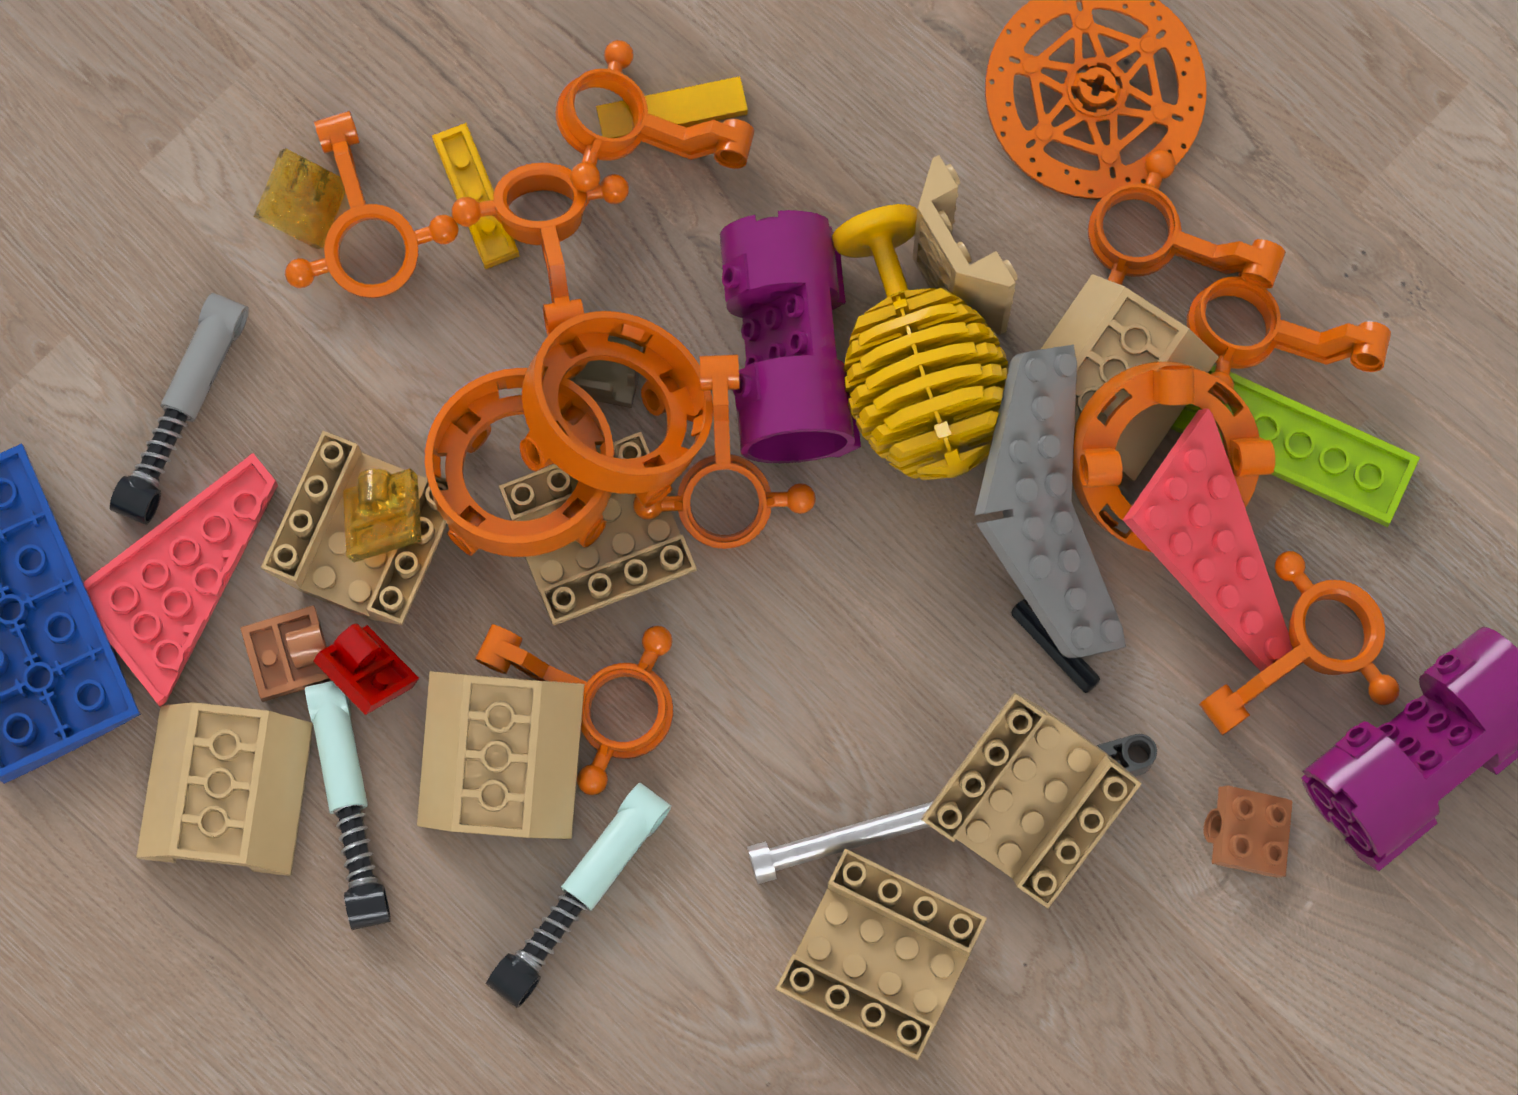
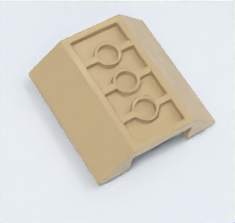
(944, 264)
(1114, 333)
(312, 541)
(623, 560)
(500, 756)
(225, 787)
(1032, 798)
(882, 954)

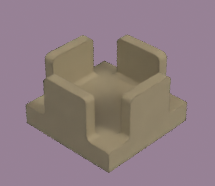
(609, 380)

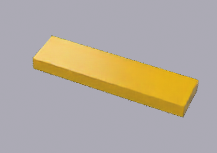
(681, 106)
(470, 179)

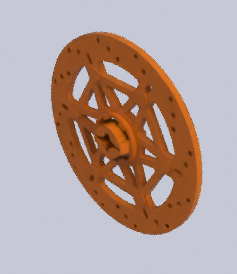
(1080, 84)

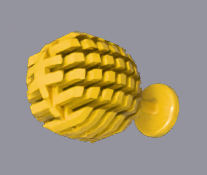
(919, 362)

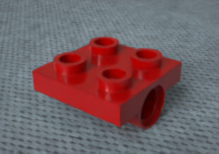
(365, 668)

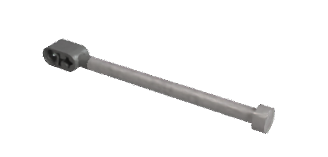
(768, 860)

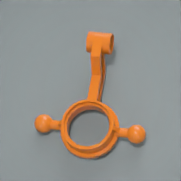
(337, 135)
(728, 140)
(548, 234)
(1256, 262)
(1364, 343)
(720, 375)
(502, 650)
(1228, 709)

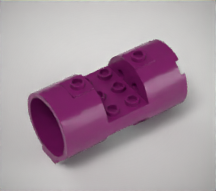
(784, 286)
(1388, 779)

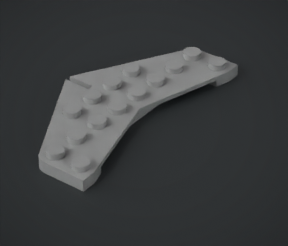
(1032, 485)

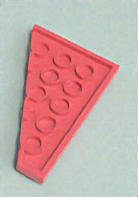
(1204, 538)
(170, 580)

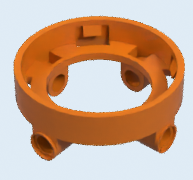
(670, 388)
(464, 428)
(1099, 466)

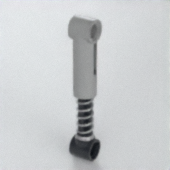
(219, 325)

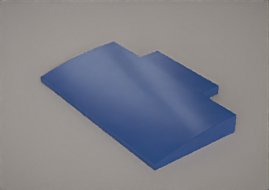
(55, 658)

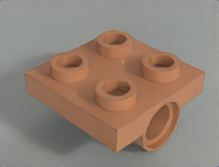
(284, 652)
(1249, 831)

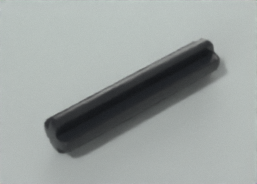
(1075, 668)

